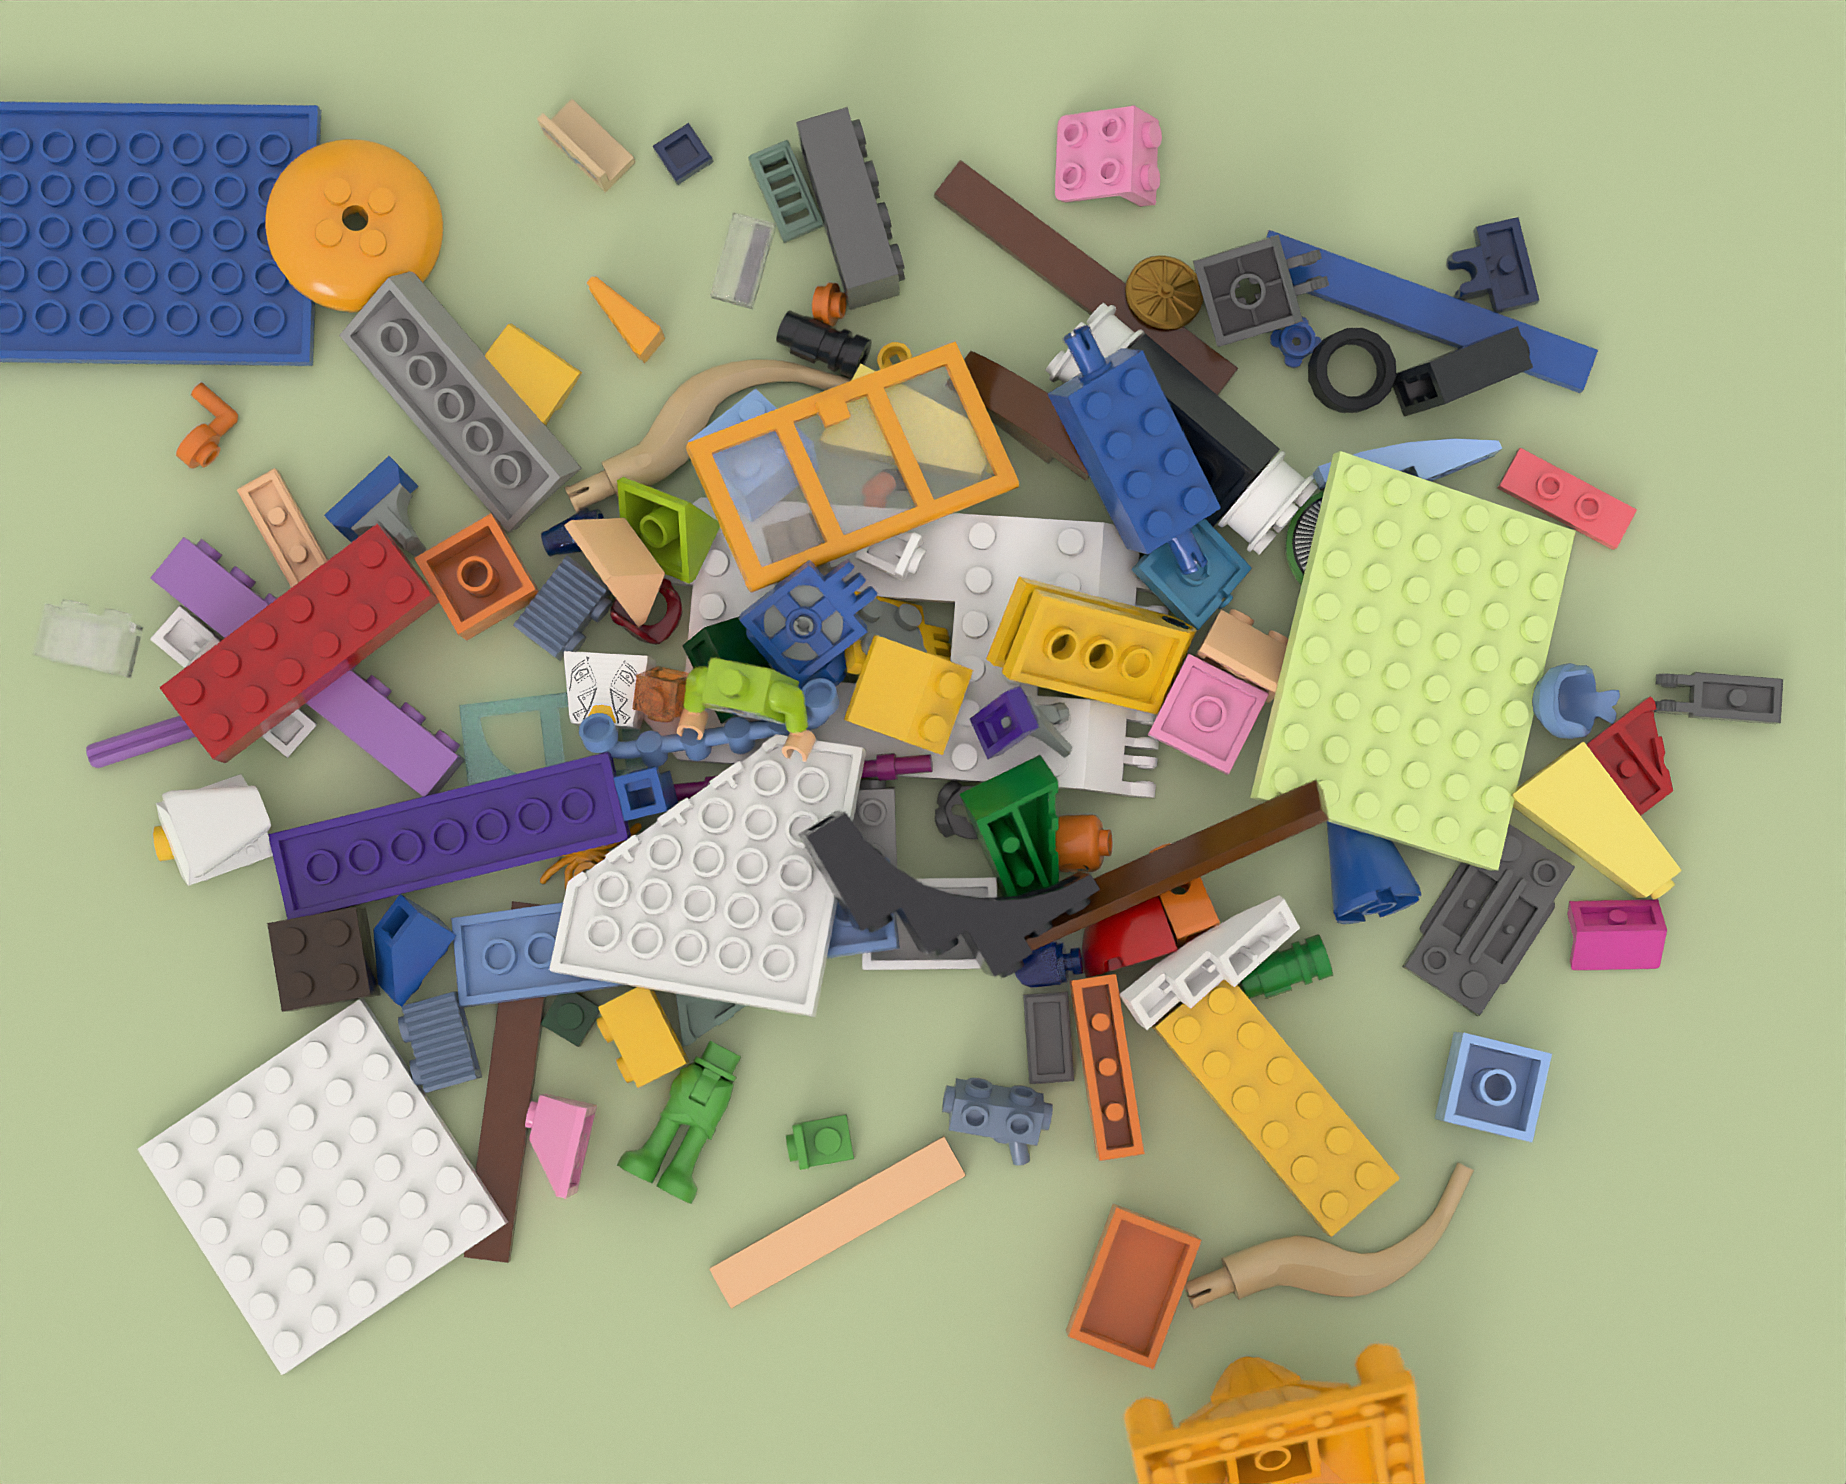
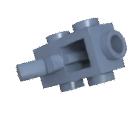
(998, 1112)

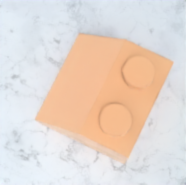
(1244, 651)

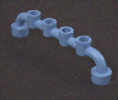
(601, 735)

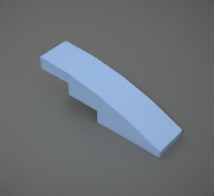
(1425, 458)

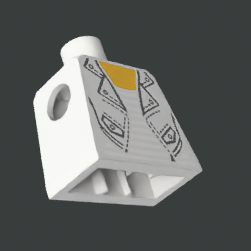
(604, 686)

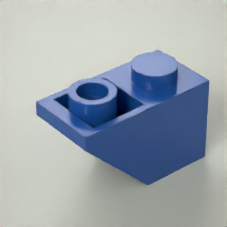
(407, 947)

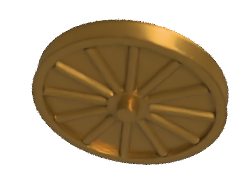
(1164, 292)

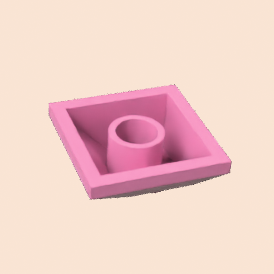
(561, 1139)

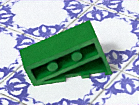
(1018, 826)

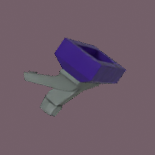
(1015, 717)

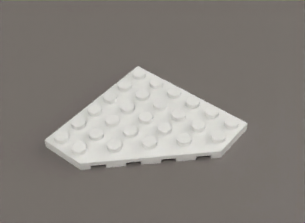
(719, 888)

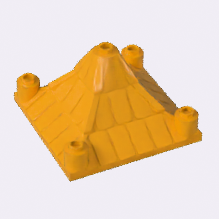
(1286, 1429)

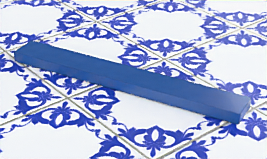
(1436, 314)

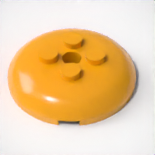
(342, 179)

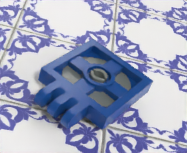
(809, 618)

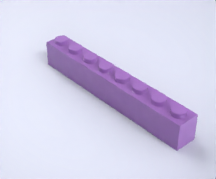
(350, 703)

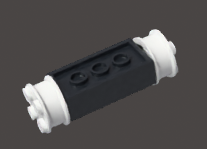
(1222, 440)

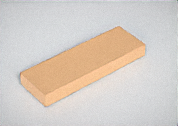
(283, 526)

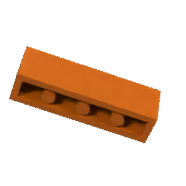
(1106, 1067)

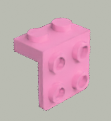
(1108, 156)

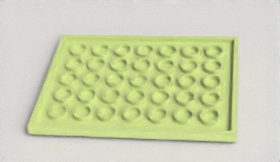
(1415, 660)

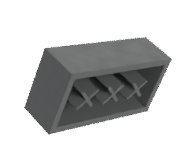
(848, 206)

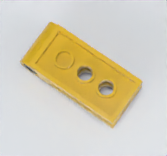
(1089, 646)

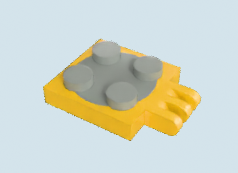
(900, 623)

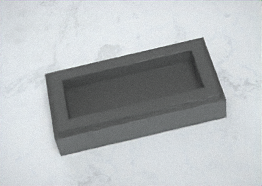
(1048, 1038)

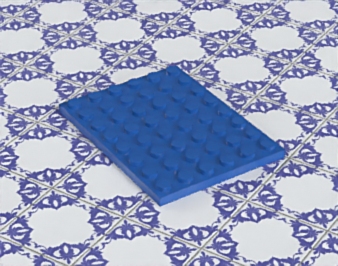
(148, 234)

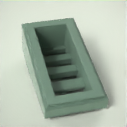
(769, 157)

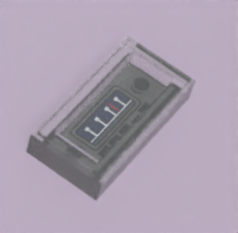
(743, 260)

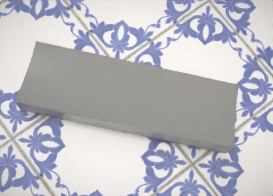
(459, 400)

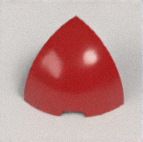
(1127, 938)

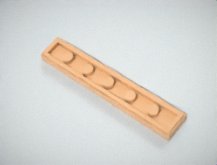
(837, 1222)

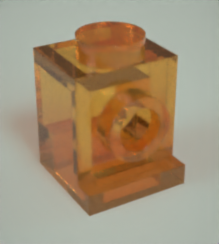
(660, 693)

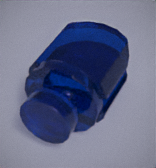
(1050, 966)

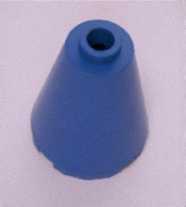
(1367, 876)

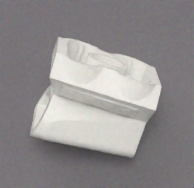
(215, 828)

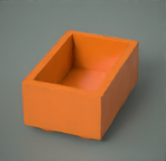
(1133, 1286)

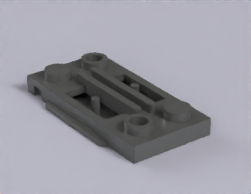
(1488, 921)

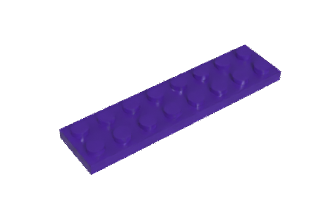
(449, 836)

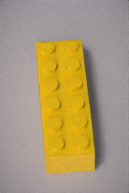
(1277, 1105)

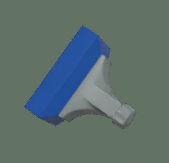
(379, 500)

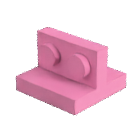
(1208, 714)

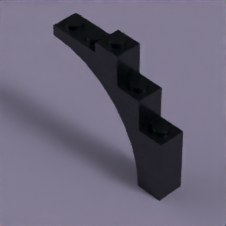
(991, 926)

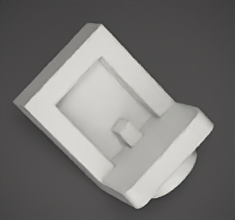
(895, 555)

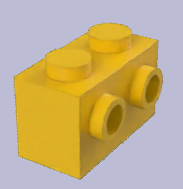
(642, 1036)

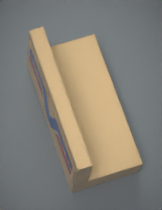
(587, 144)

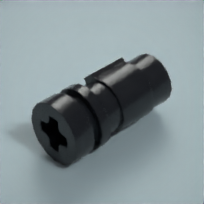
(819, 341)

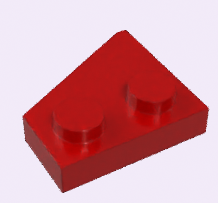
(1635, 756)

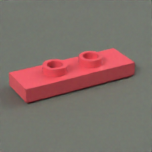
(1567, 499)

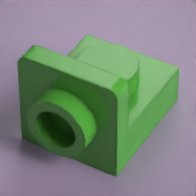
(820, 1142)

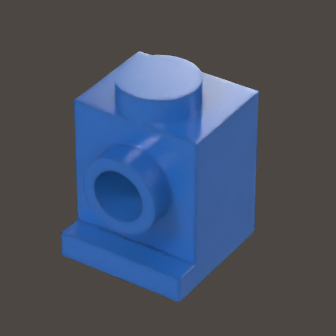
(645, 792)

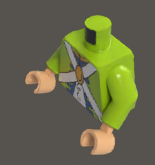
(747, 693)

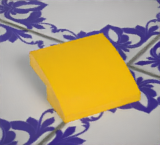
(533, 371)

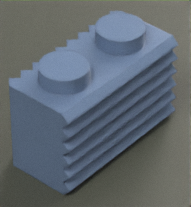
(565, 609)
(439, 1042)

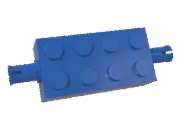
(1134, 450)

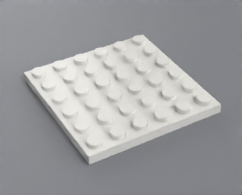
(322, 1186)

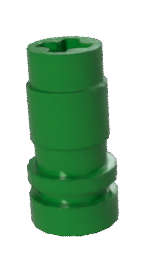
(1287, 968)

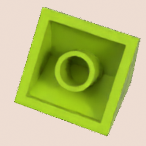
(669, 528)

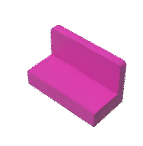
(1616, 934)

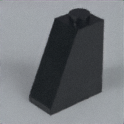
(1462, 371)

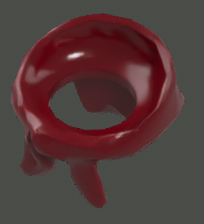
(660, 631)

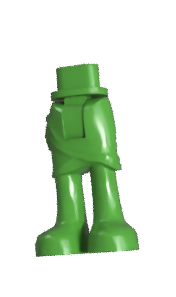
(696, 1100)

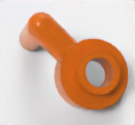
(201, 444)

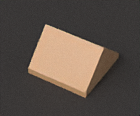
(620, 562)

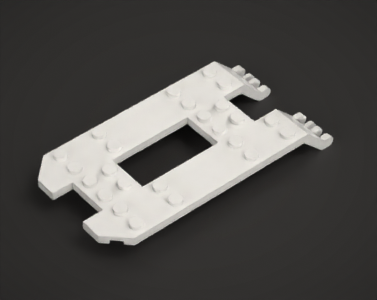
(976, 567)

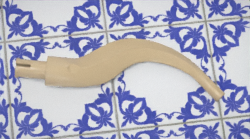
(684, 417)
(1325, 1267)

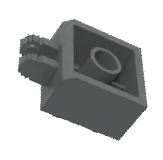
(1262, 264)

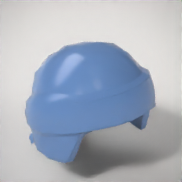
(1568, 701)

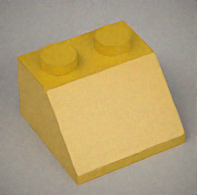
(908, 694)

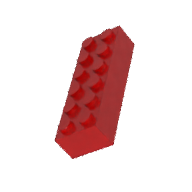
(299, 644)

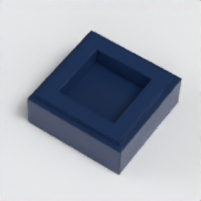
(683, 154)

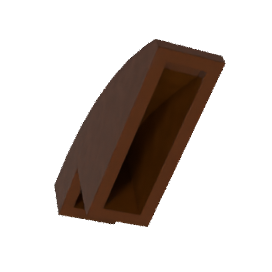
(1023, 412)

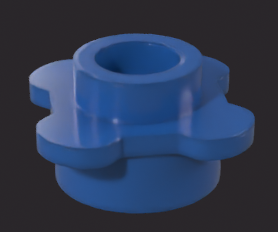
(1294, 354)

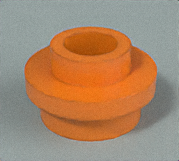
(829, 303)

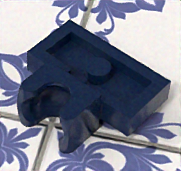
(1497, 267)

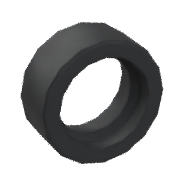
(1382, 357)

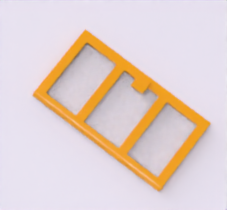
(852, 466)

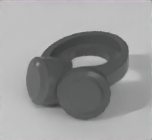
(945, 820)

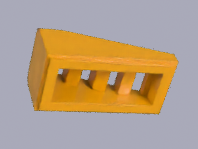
(635, 327)

